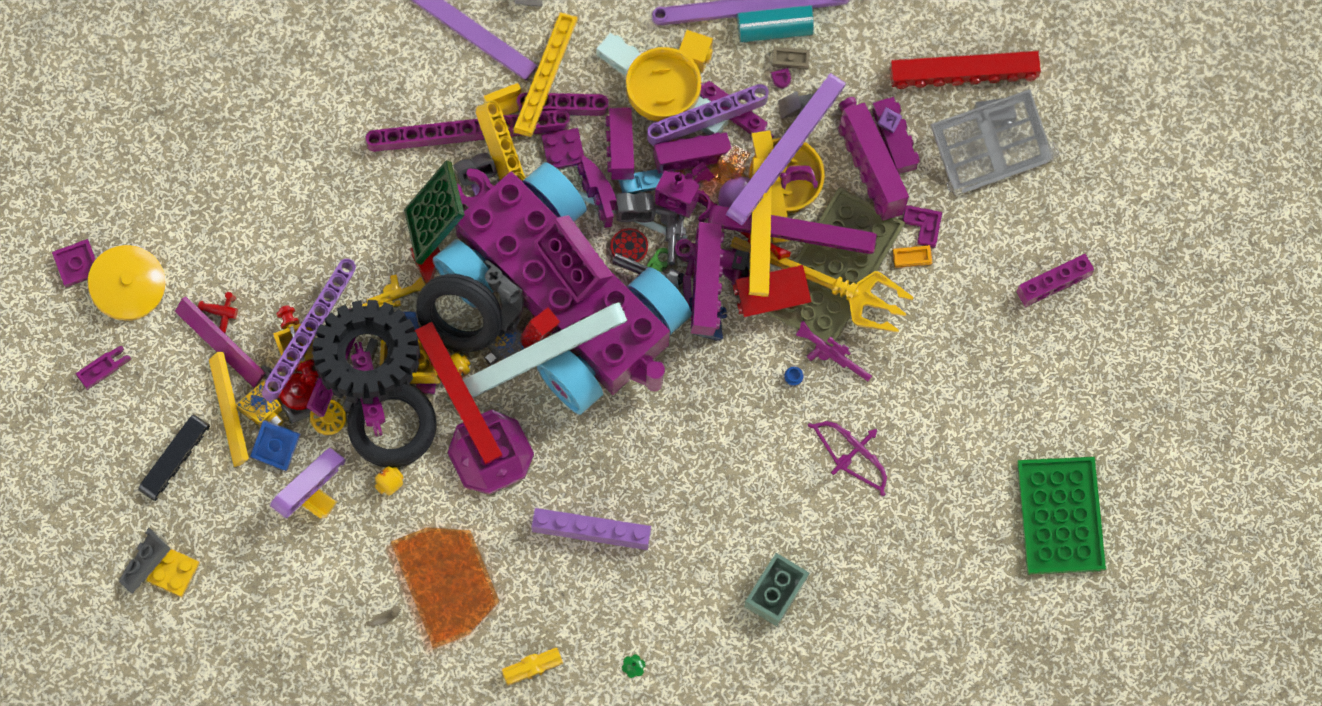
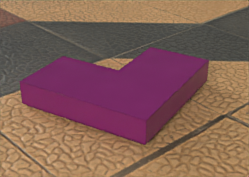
(927, 220)

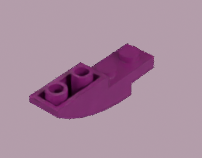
(599, 188)

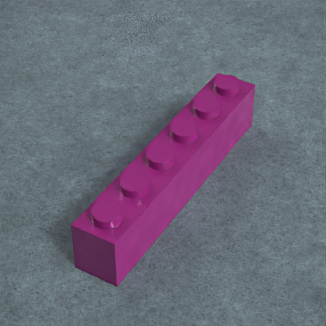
(706, 279)

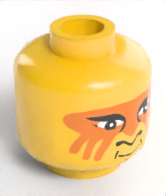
(462, 364)
(389, 480)

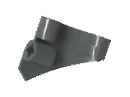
(511, 297)

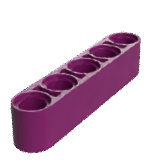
(572, 100)

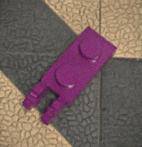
(101, 368)

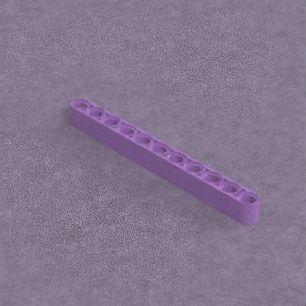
(785, 149)

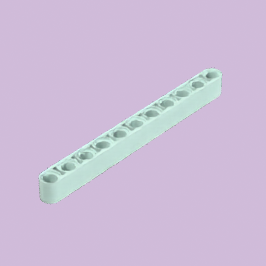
(545, 349)

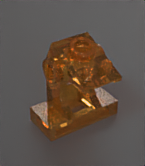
(731, 165)

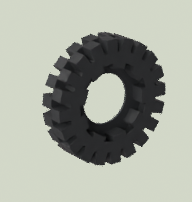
(357, 321)

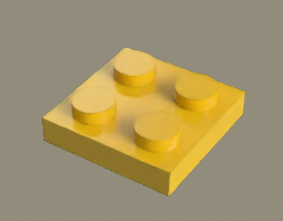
(174, 572)

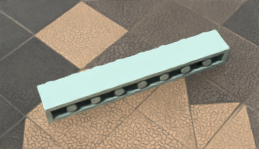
(621, 56)

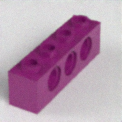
(1055, 280)

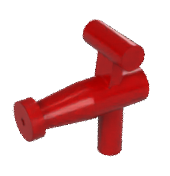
(224, 311)

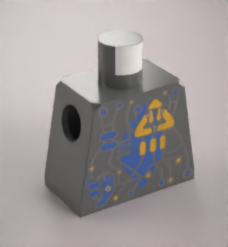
(504, 346)

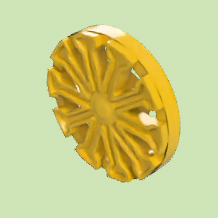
(329, 419)

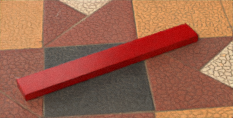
(458, 393)

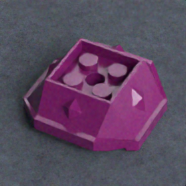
(501, 472)

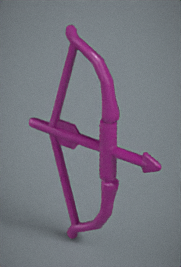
(845, 460)

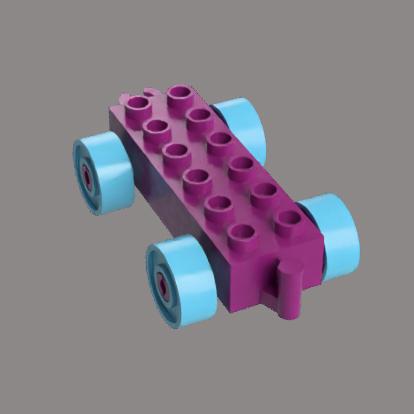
(502, 228)

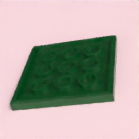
(434, 212)

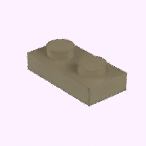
(791, 58)

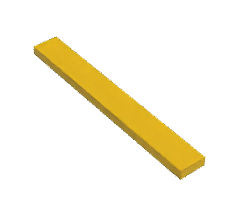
(545, 75)
(760, 242)

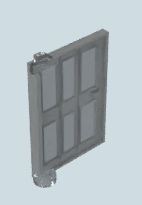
(992, 142)

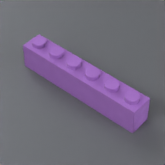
(591, 529)

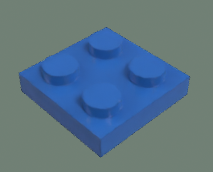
(275, 445)

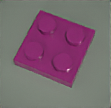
(563, 148)
(74, 262)

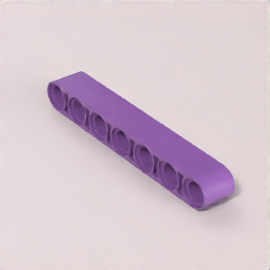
(713, 108)

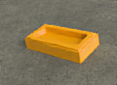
(912, 256)

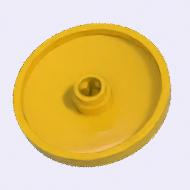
(126, 282)

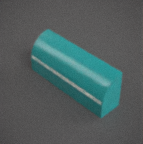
(775, 23)

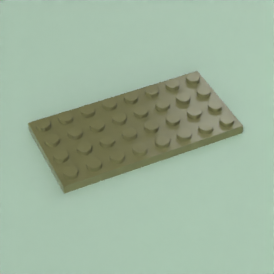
(829, 312)

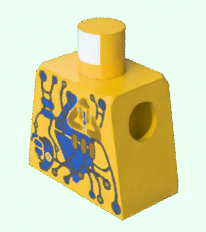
(260, 409)

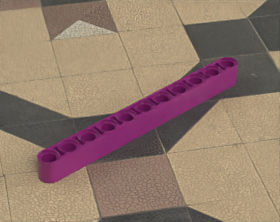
(458, 128)

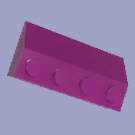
(572, 258)

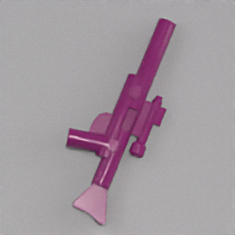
(835, 352)

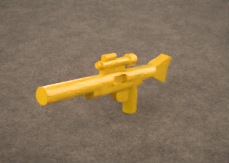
(393, 291)

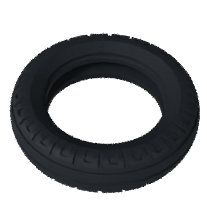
(470, 290)
(400, 456)

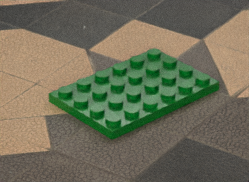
(1061, 515)

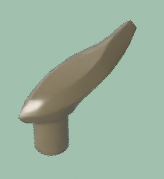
(385, 617)

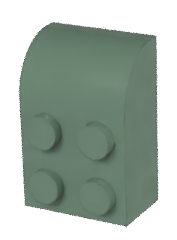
(776, 589)

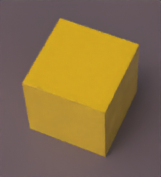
(698, 48)

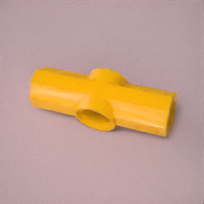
(531, 666)

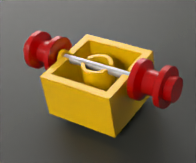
(284, 337)

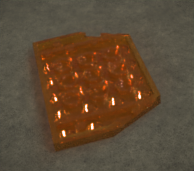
(446, 581)

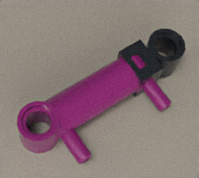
(736, 261)

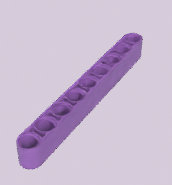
(303, 335)

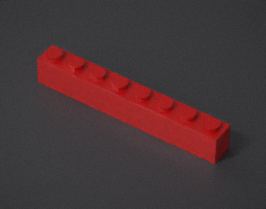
(965, 68)

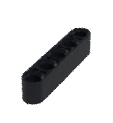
(173, 456)

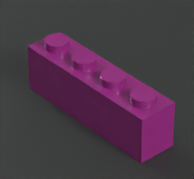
(897, 143)
(621, 144)
(690, 152)

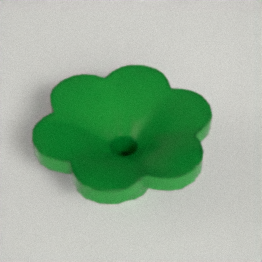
(633, 671)

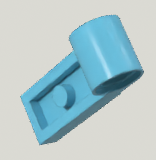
(642, 182)

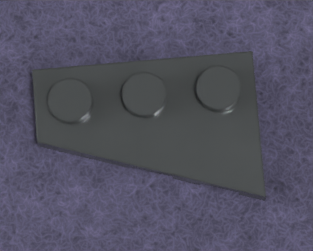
(147, 558)

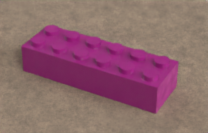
(873, 161)

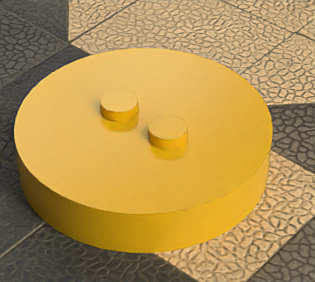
(663, 83)
(800, 193)

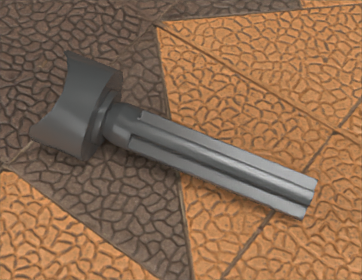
(673, 276)

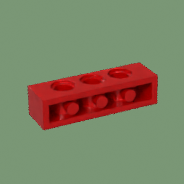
(539, 328)

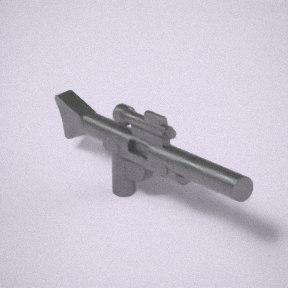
(673, 228)

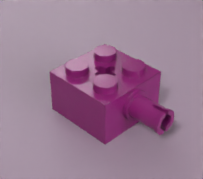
(677, 193)

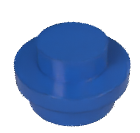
(794, 376)

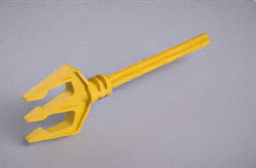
(857, 294)

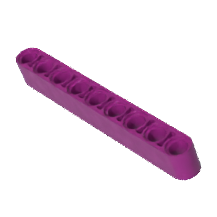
(803, 231)

